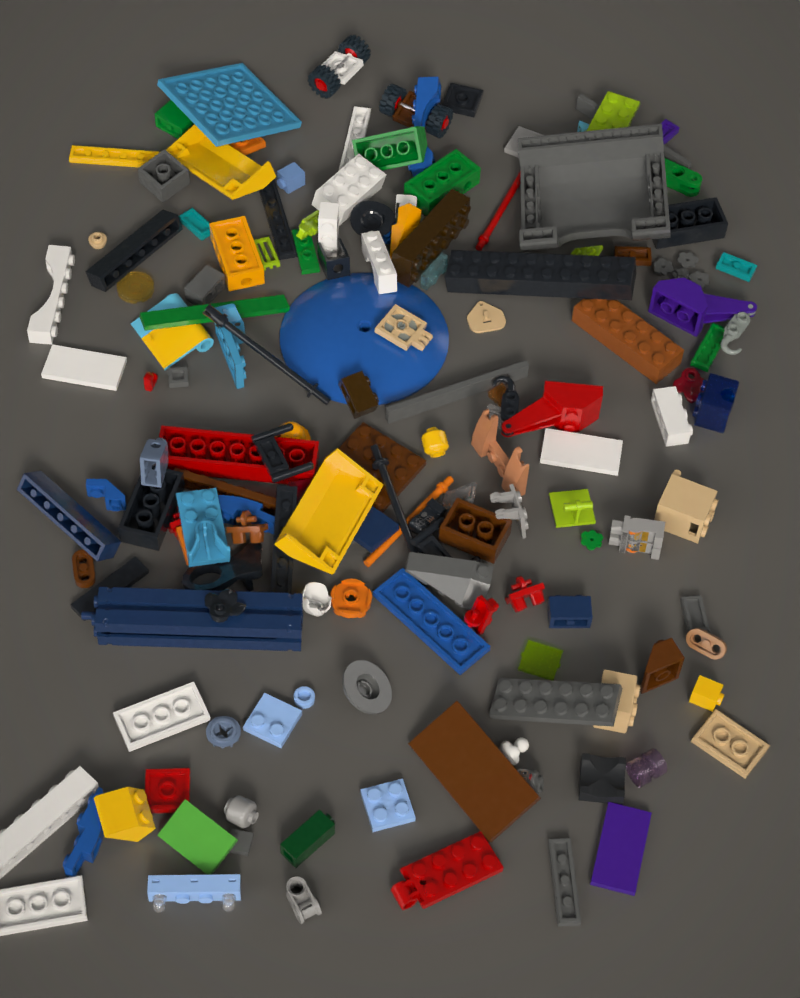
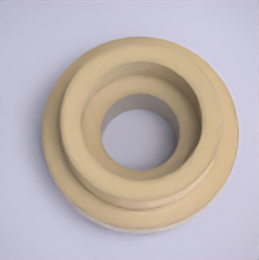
(97, 240)

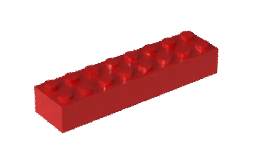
(233, 454)

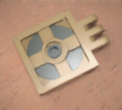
(404, 329)

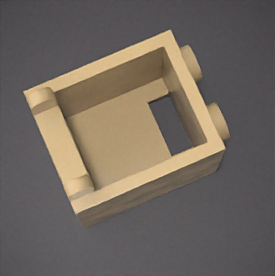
(686, 508)

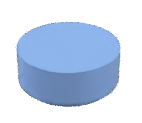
(304, 697)

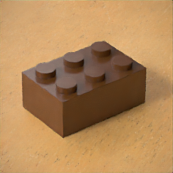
(475, 530)

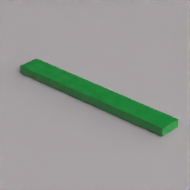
(193, 314)

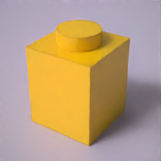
(707, 693)

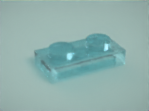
(433, 272)

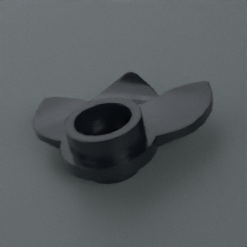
(223, 605)

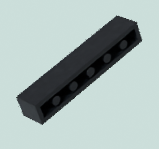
(134, 250)

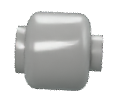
(241, 811)

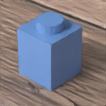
(290, 178)

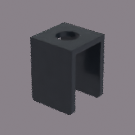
(328, 265)

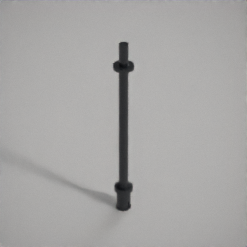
(222, 321)
(380, 464)

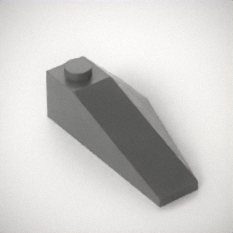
(453, 577)

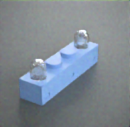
(194, 888)

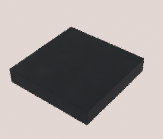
(463, 99)

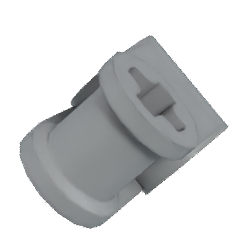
(302, 903)

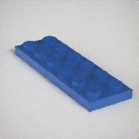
(431, 621)

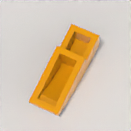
(408, 220)

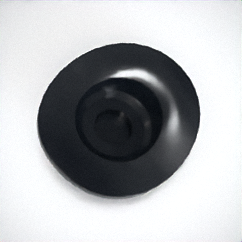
(372, 216)

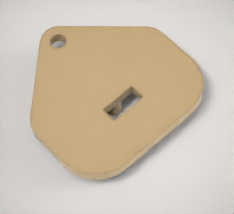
(485, 313)

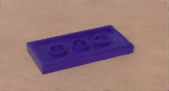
(621, 848)

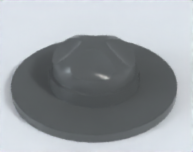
(366, 687)

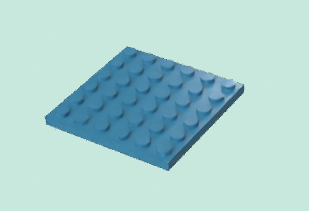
(229, 104)

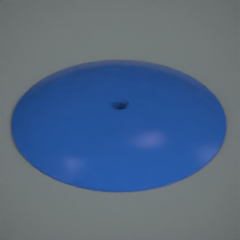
(333, 336)

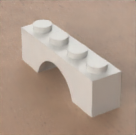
(382, 266)

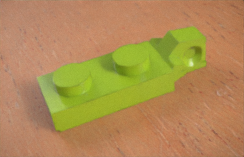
(309, 225)

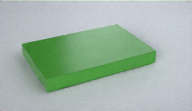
(197, 837)

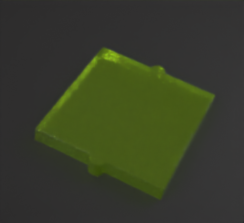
(540, 660)

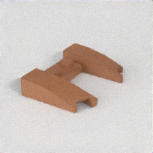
(485, 443)

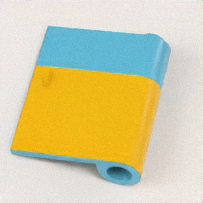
(173, 343)

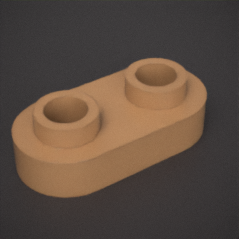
(706, 644)

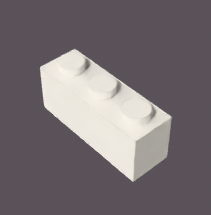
(329, 228)
(671, 416)

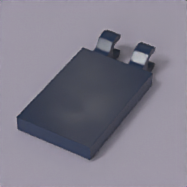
(375, 530)

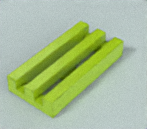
(268, 263)

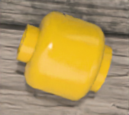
(435, 442)

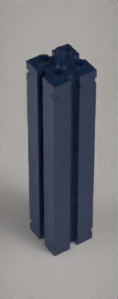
(183, 620)

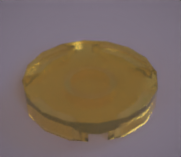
(135, 287)

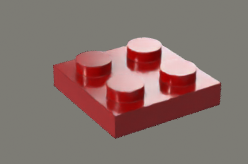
(167, 789)

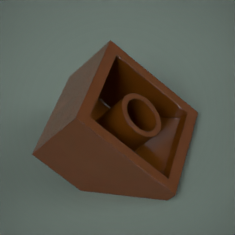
(663, 665)

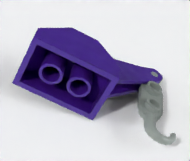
(688, 308)

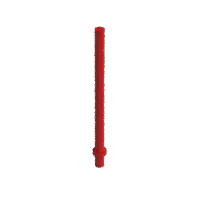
(484, 238)

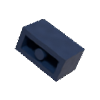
(569, 611)

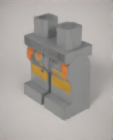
(638, 535)

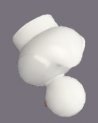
(513, 751)

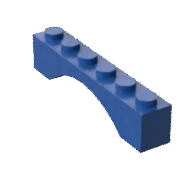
(427, 97)

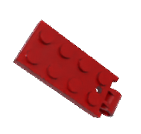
(447, 872)

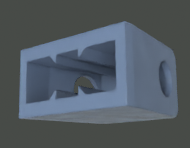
(154, 453)

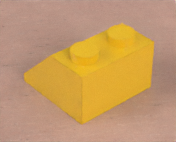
(125, 814)

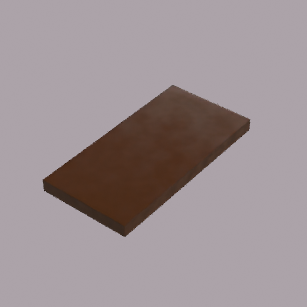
(474, 771)

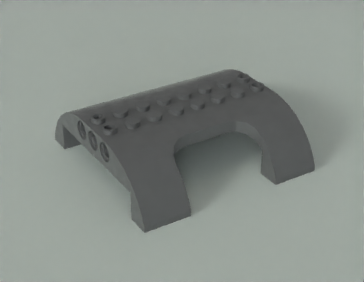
(593, 186)

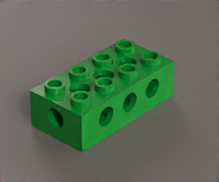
(448, 173)

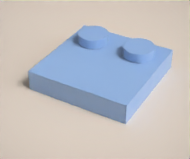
(272, 720)

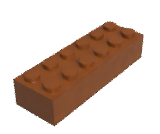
(628, 337)

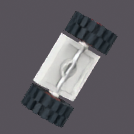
(339, 67)

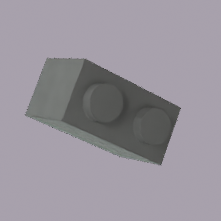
(205, 286)

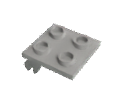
(517, 511)

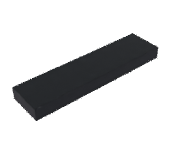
(123, 577)

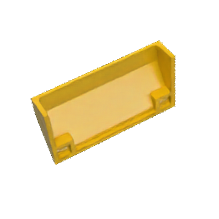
(221, 165)
(329, 513)

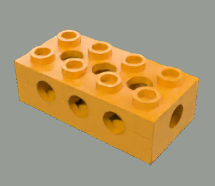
(231, 234)

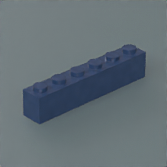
(69, 515)

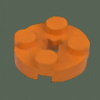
(347, 608)

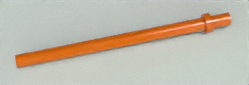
(442, 487)

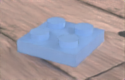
(387, 805)

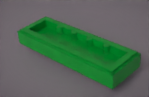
(306, 254)
(708, 348)

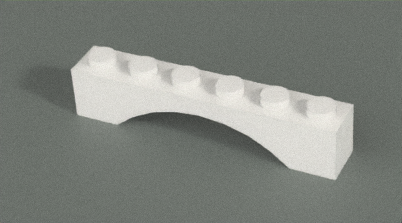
(43, 323)

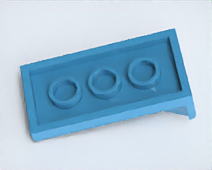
(230, 344)
(202, 527)

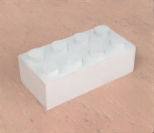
(350, 186)

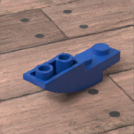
(234, 506)
(89, 838)

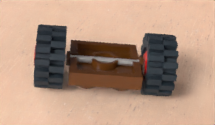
(401, 109)

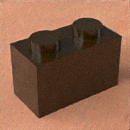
(358, 394)

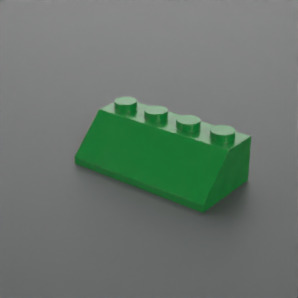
(393, 148)

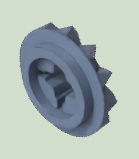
(227, 724)

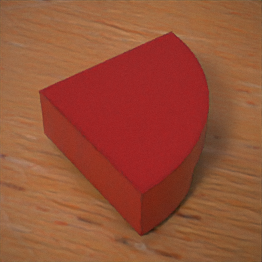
(150, 380)

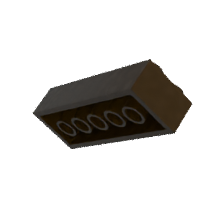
(431, 237)

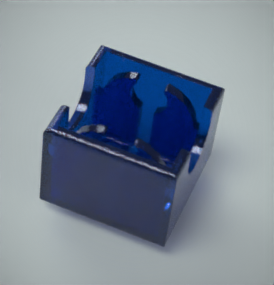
(715, 402)

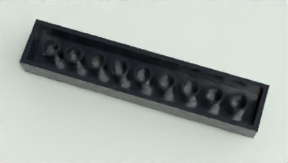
(541, 275)

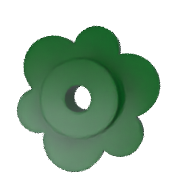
(591, 539)

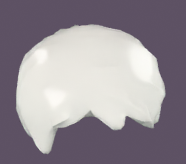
(316, 599)

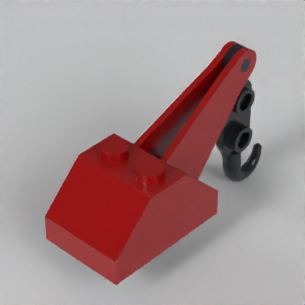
(563, 405)

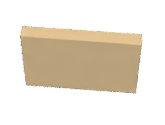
(730, 743)

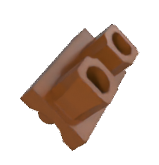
(239, 532)

